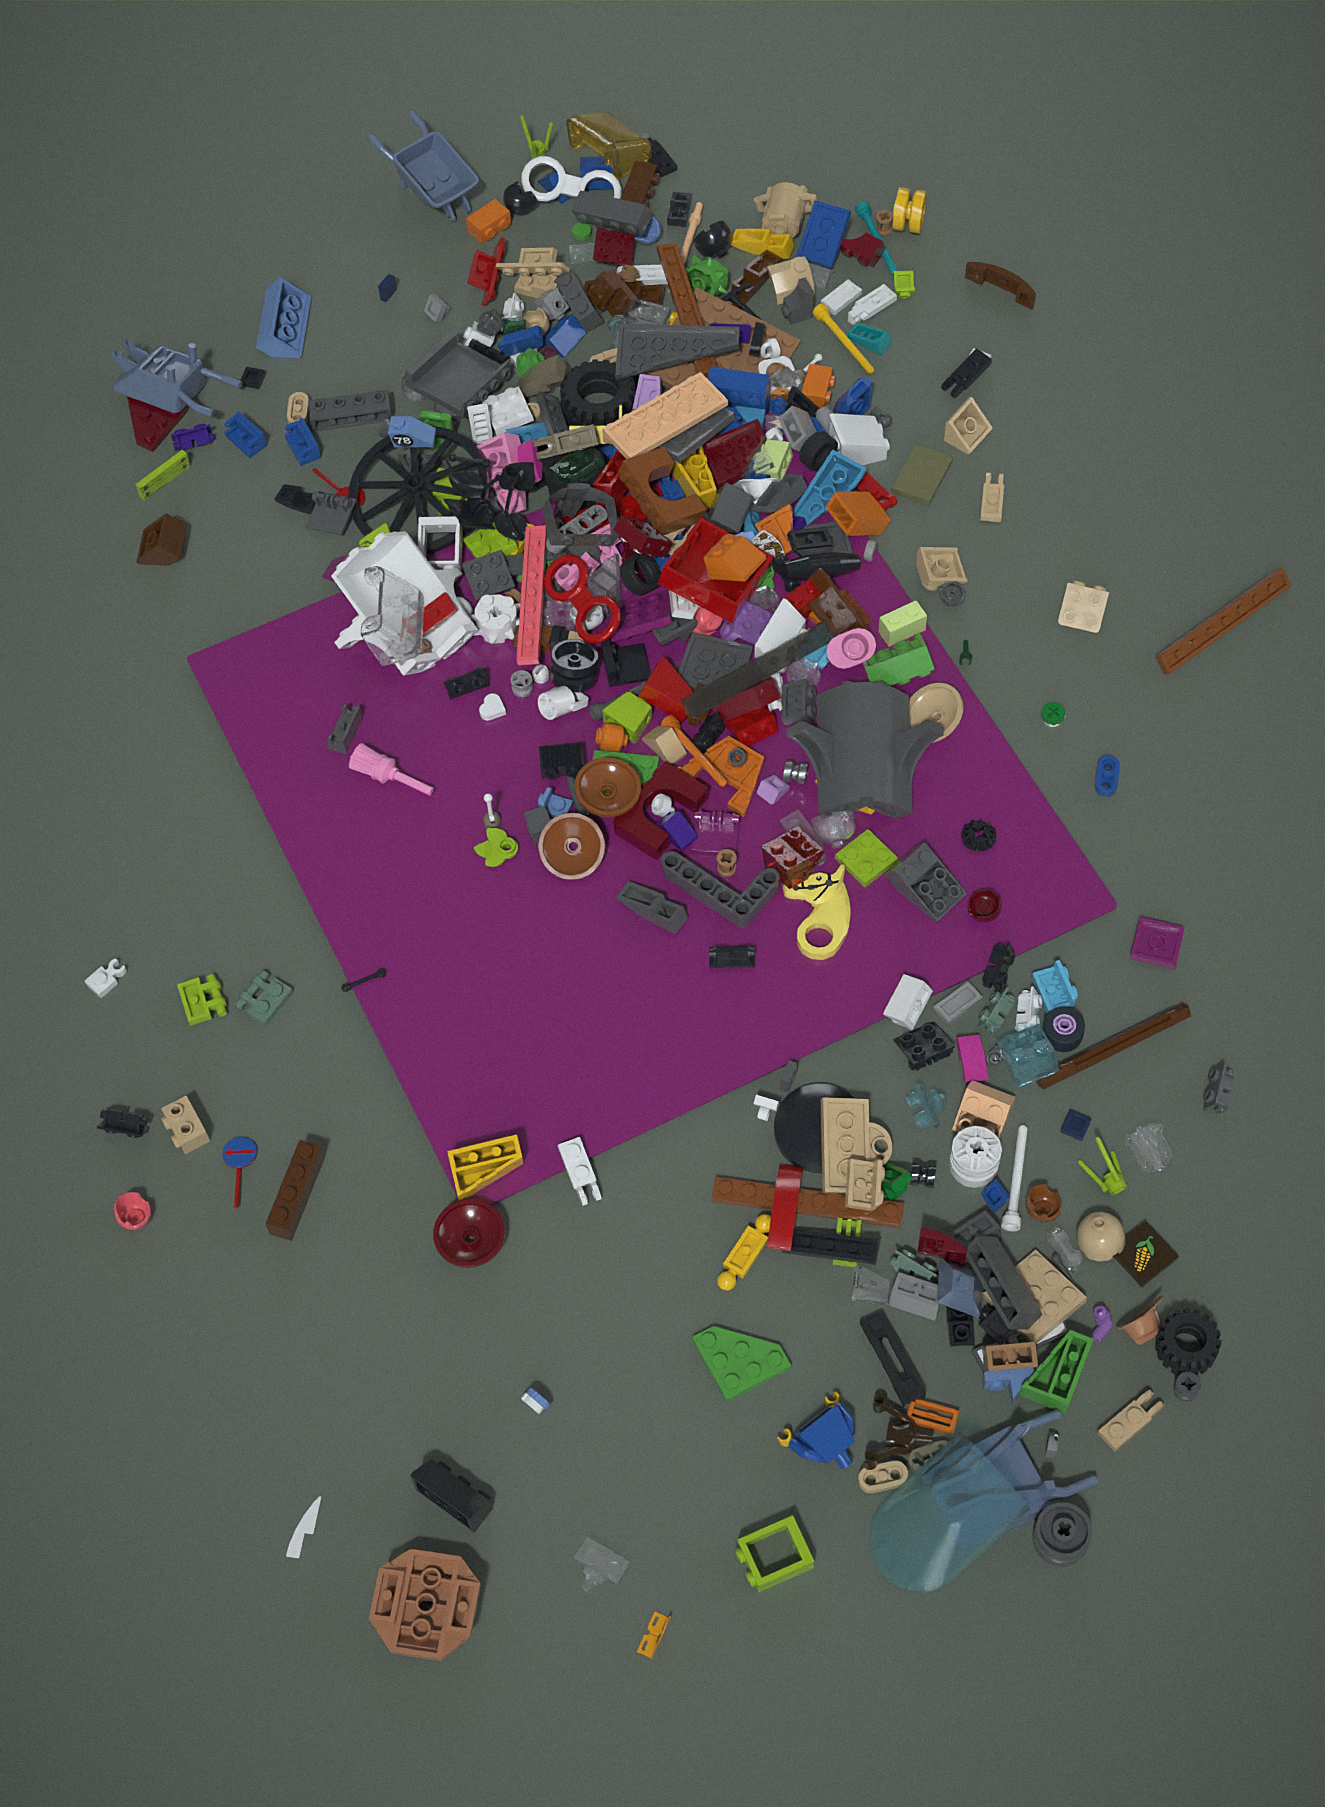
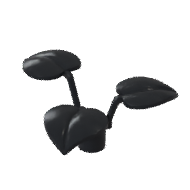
(514, 475)

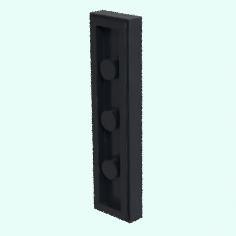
(834, 1246)

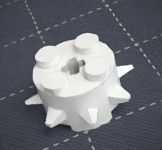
(496, 618)

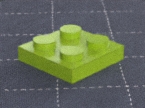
(489, 541)
(866, 858)

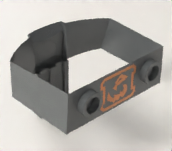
(569, 502)

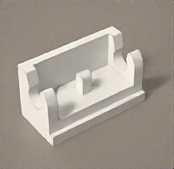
(908, 1001)

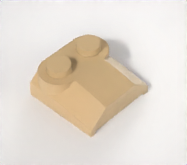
(785, 277)
(939, 566)

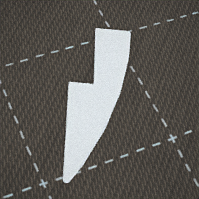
(307, 1526)

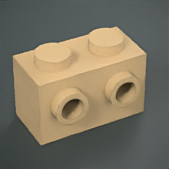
(185, 1124)

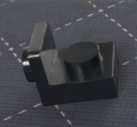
(994, 1326)

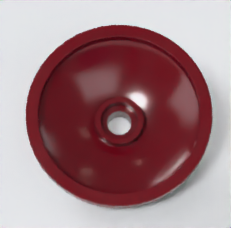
(466, 1220)

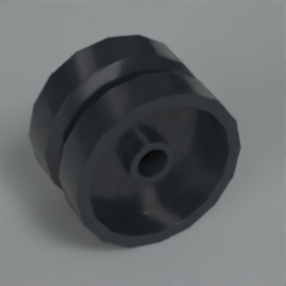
(574, 665)

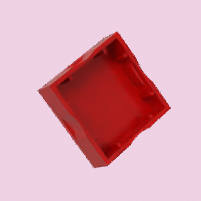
(688, 575)

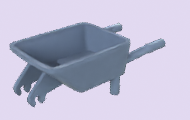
(432, 169)
(165, 377)

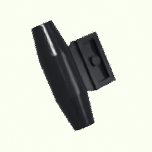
(815, 552)

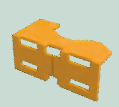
(656, 1630)

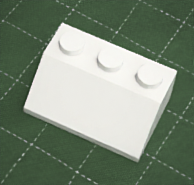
(782, 626)

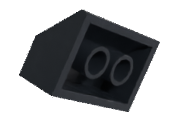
(452, 1493)

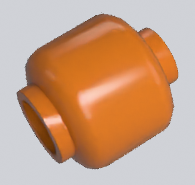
(611, 737)

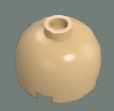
(1100, 1236)

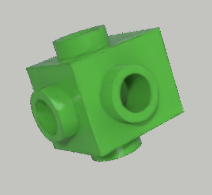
(527, 360)

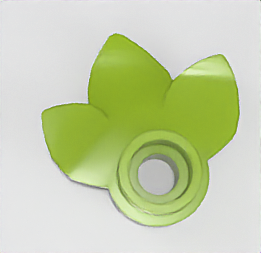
(494, 848)

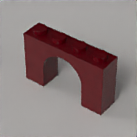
(665, 780)

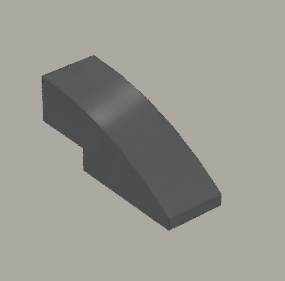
(780, 494)
(652, 907)

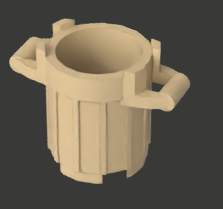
(784, 207)

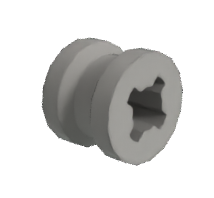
(524, 678)

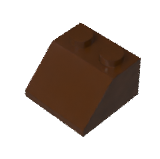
(162, 542)

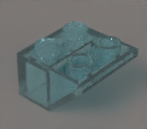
(1028, 1055)

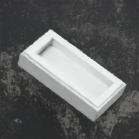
(842, 296)

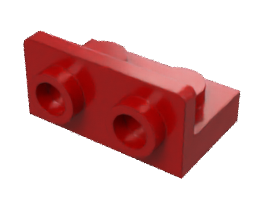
(753, 726)

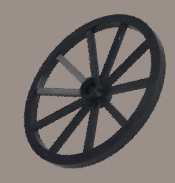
(410, 480)

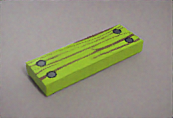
(162, 475)

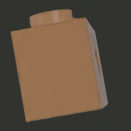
(1009, 1356)

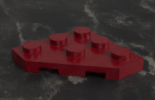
(152, 423)
(733, 451)

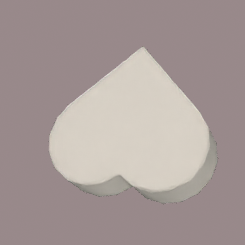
(492, 707)

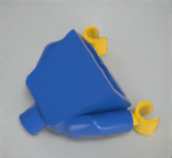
(825, 1435)

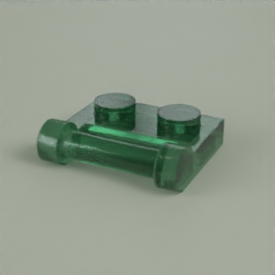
(576, 466)

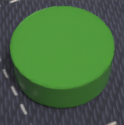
(581, 231)

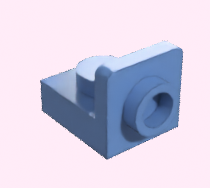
(554, 804)

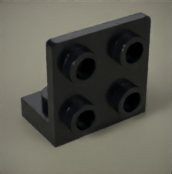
(624, 663)

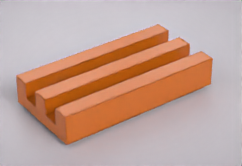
(931, 1425)

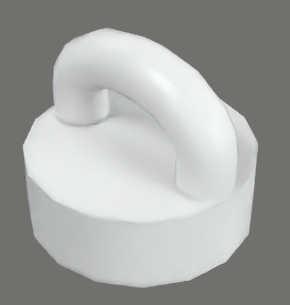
(772, 348)
(774, 434)
(662, 805)

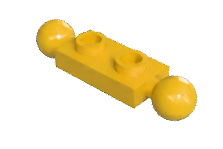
(744, 1253)

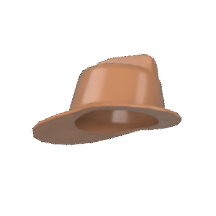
(1144, 1324)

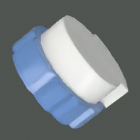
(535, 1401)

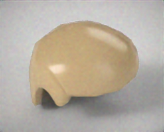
(539, 318)

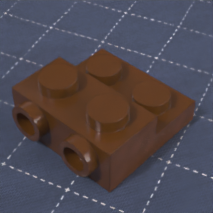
(612, 294)

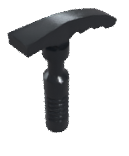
(735, 300)

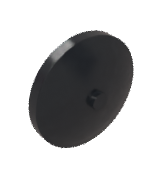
(799, 1125)

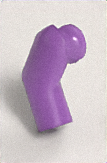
(1103, 1323)

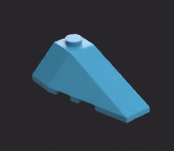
(835, 475)

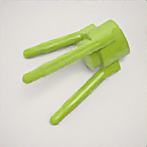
(536, 147)
(1114, 1180)

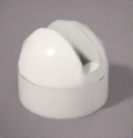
(543, 676)

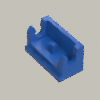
(245, 435)
(302, 442)

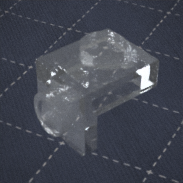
(786, 379)
(765, 598)

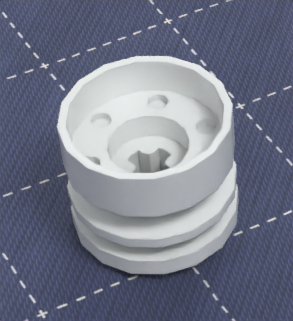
(972, 1168)

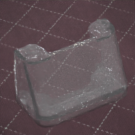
(398, 627)

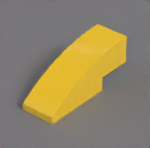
(759, 240)

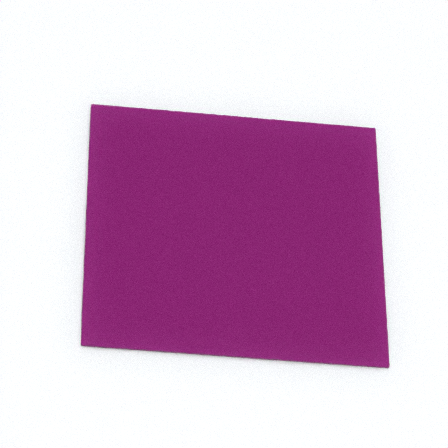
(543, 994)

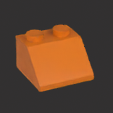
(733, 559)

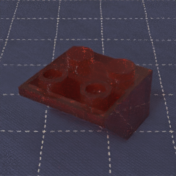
(792, 856)

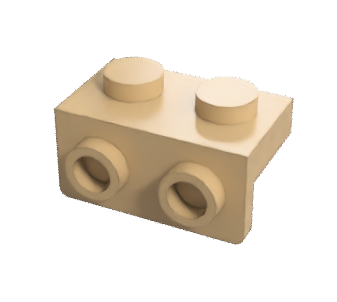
(864, 1184)

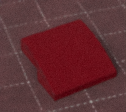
(941, 1246)

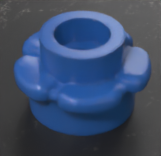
(778, 406)

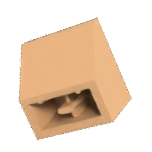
(984, 1108)

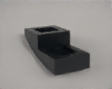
(679, 209)
(295, 499)

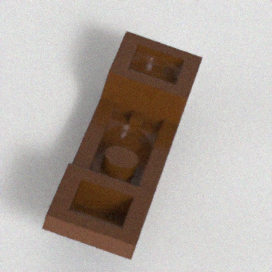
(998, 276)

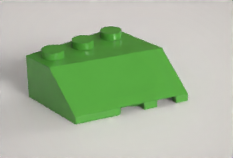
(901, 663)

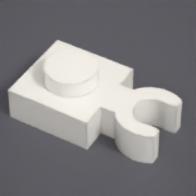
(104, 980)

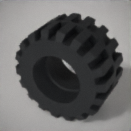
(1196, 1326)

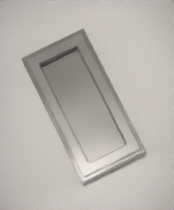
(957, 1003)

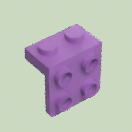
(747, 625)

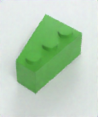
(1059, 1374)

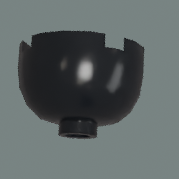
(714, 241)

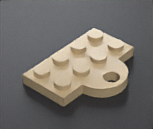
(848, 1136)

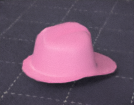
(851, 648)

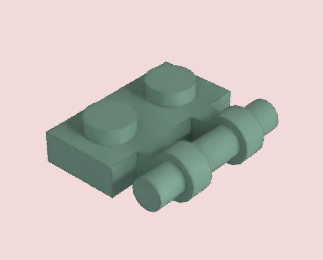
(268, 1002)

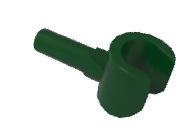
(965, 654)

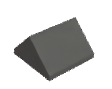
(729, 508)

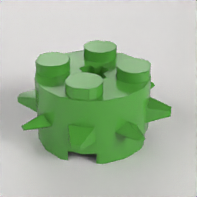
(707, 276)

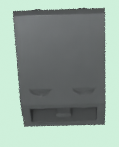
(926, 882)

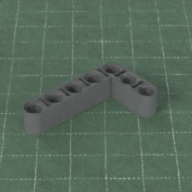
(719, 891)

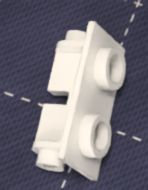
(513, 308)
(1029, 1003)

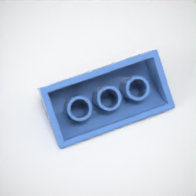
(283, 320)

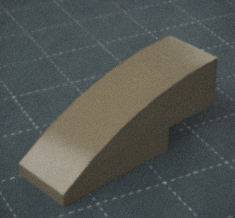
(542, 376)

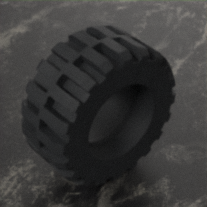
(591, 379)

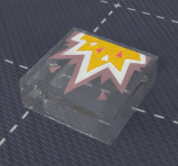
(772, 422)

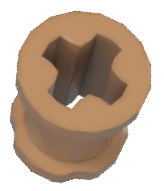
(884, 223)
(726, 859)

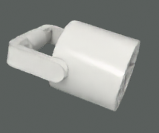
(560, 702)

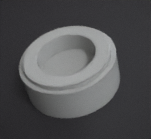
(870, 550)

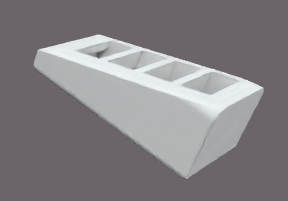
(479, 424)

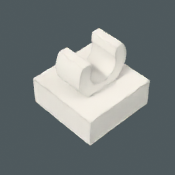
(766, 1106)

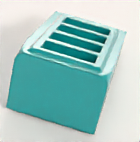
(878, 345)

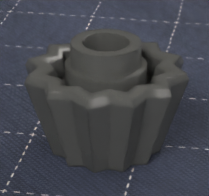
(490, 322)

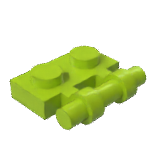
(194, 1000)

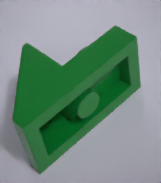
(895, 1181)

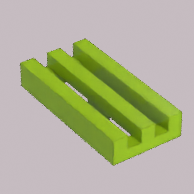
(849, 1223)

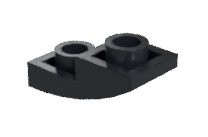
(959, 1328)

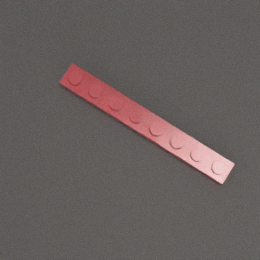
(532, 595)

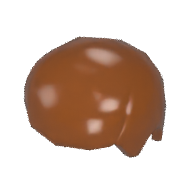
(1043, 1204)

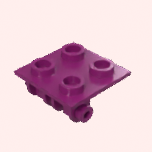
(716, 831)

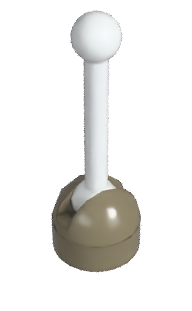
(802, 373)
(491, 815)

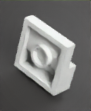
(508, 410)

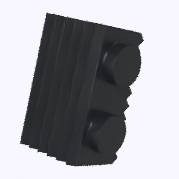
(561, 760)

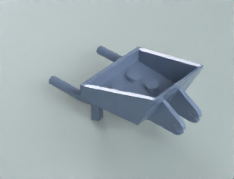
(1012, 1461)

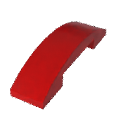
(784, 1207)

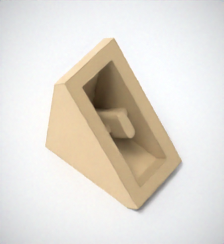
(665, 744)

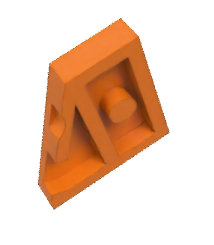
(779, 525)

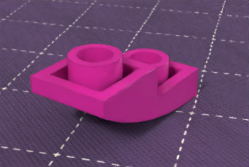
(527, 453)
(972, 1058)

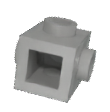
(552, 303)

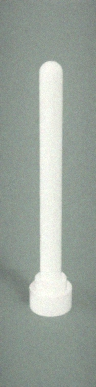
(1011, 1219)

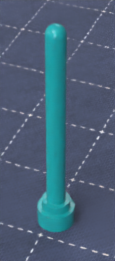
(863, 211)

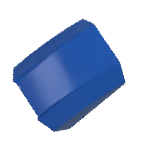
(856, 399)

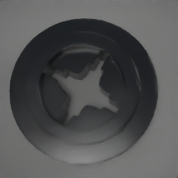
(981, 843)

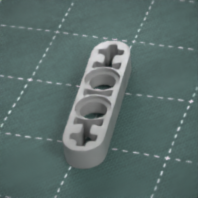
(576, 528)

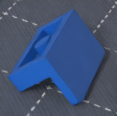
(564, 335)
(521, 340)

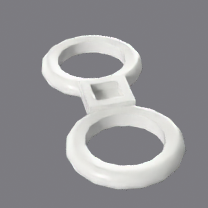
(568, 184)

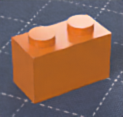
(488, 221)
(818, 384)

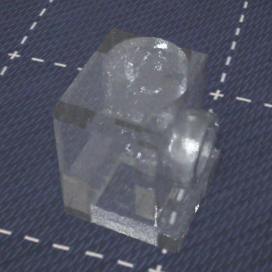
(803, 670)

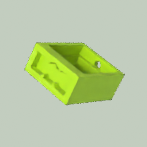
(805, 1558)

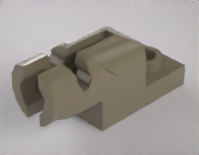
(567, 441)

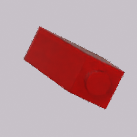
(666, 689)

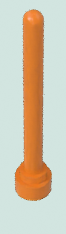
(671, 721)

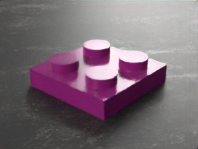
(1157, 943)

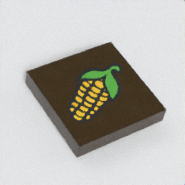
(1145, 1254)

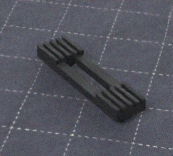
(908, 1387)

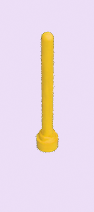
(822, 314)

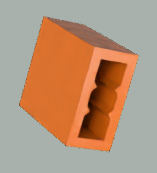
(858, 513)

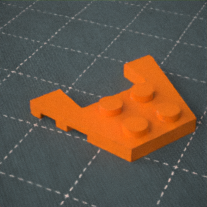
(741, 778)

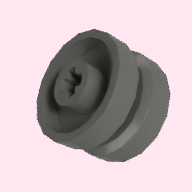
(1076, 1530)

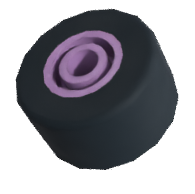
(1064, 1038)

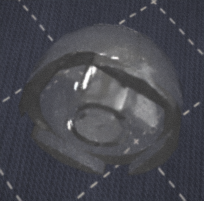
(835, 828)

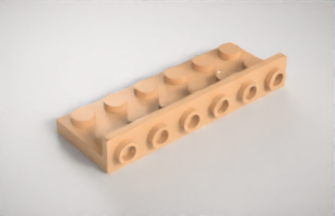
(665, 416)

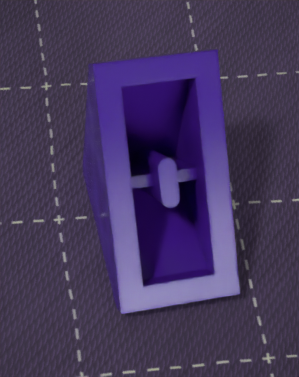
(679, 829)

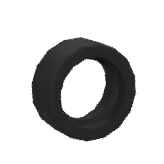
(816, 450)
(632, 581)

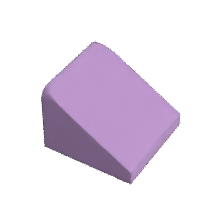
(772, 789)

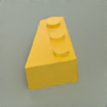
(483, 1164)

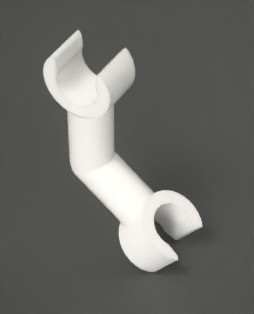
(778, 682)

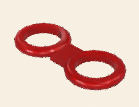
(582, 599)

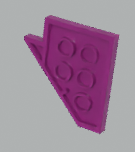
(640, 615)

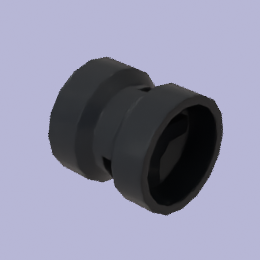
(928, 1174)

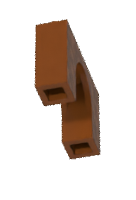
(664, 514)

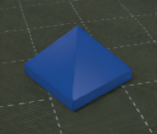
(995, 1195)

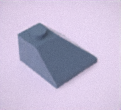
(959, 1288)

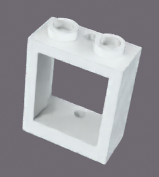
(441, 524)

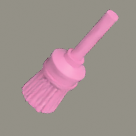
(382, 768)

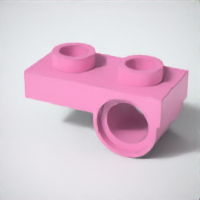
(568, 575)

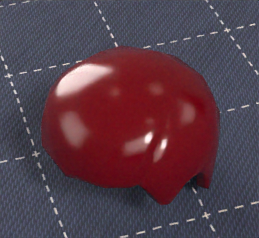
(984, 906)

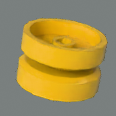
(909, 210)

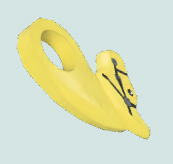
(830, 912)

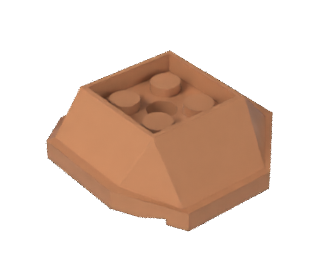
(419, 1578)

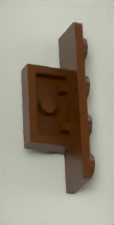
(832, 606)

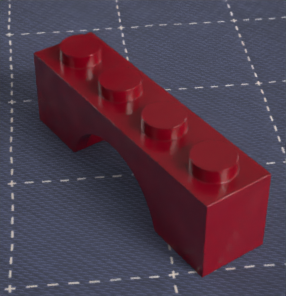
(865, 249)

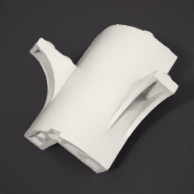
(404, 559)

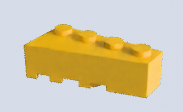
(695, 477)

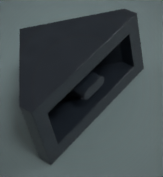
(799, 400)

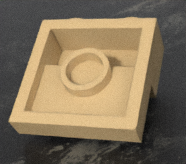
(535, 285)

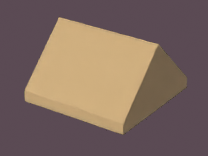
(967, 427)

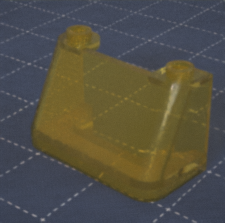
(610, 138)

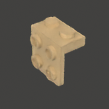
(1083, 607)

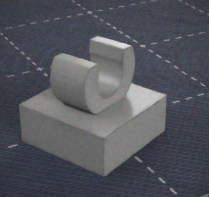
(436, 308)

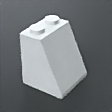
(858, 437)

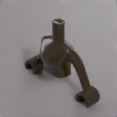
(900, 1437)

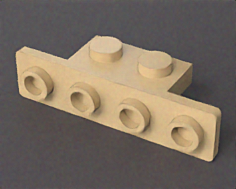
(535, 261)

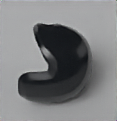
(516, 201)

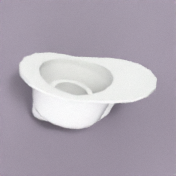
(754, 487)

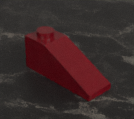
(748, 700)

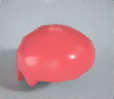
(132, 1211)

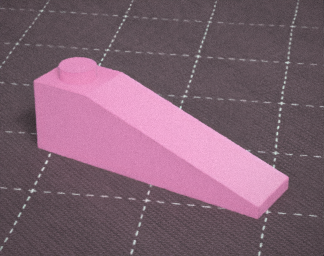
(501, 452)

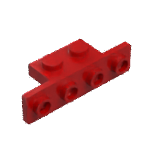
(484, 271)

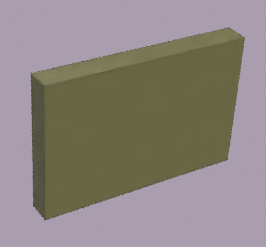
(922, 474)

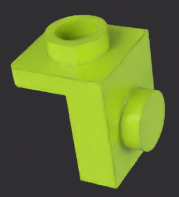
(904, 284)

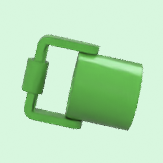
(437, 419)

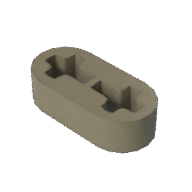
(924, 1452)

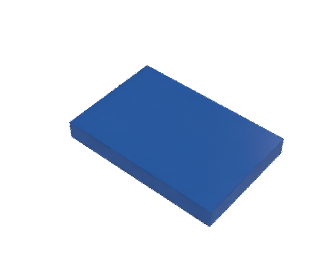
(823, 233)

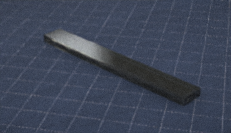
(756, 670)

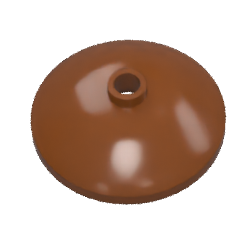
(610, 777)
(556, 841)

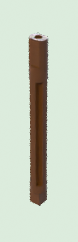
(1117, 1044)

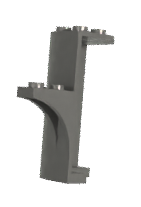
(864, 748)

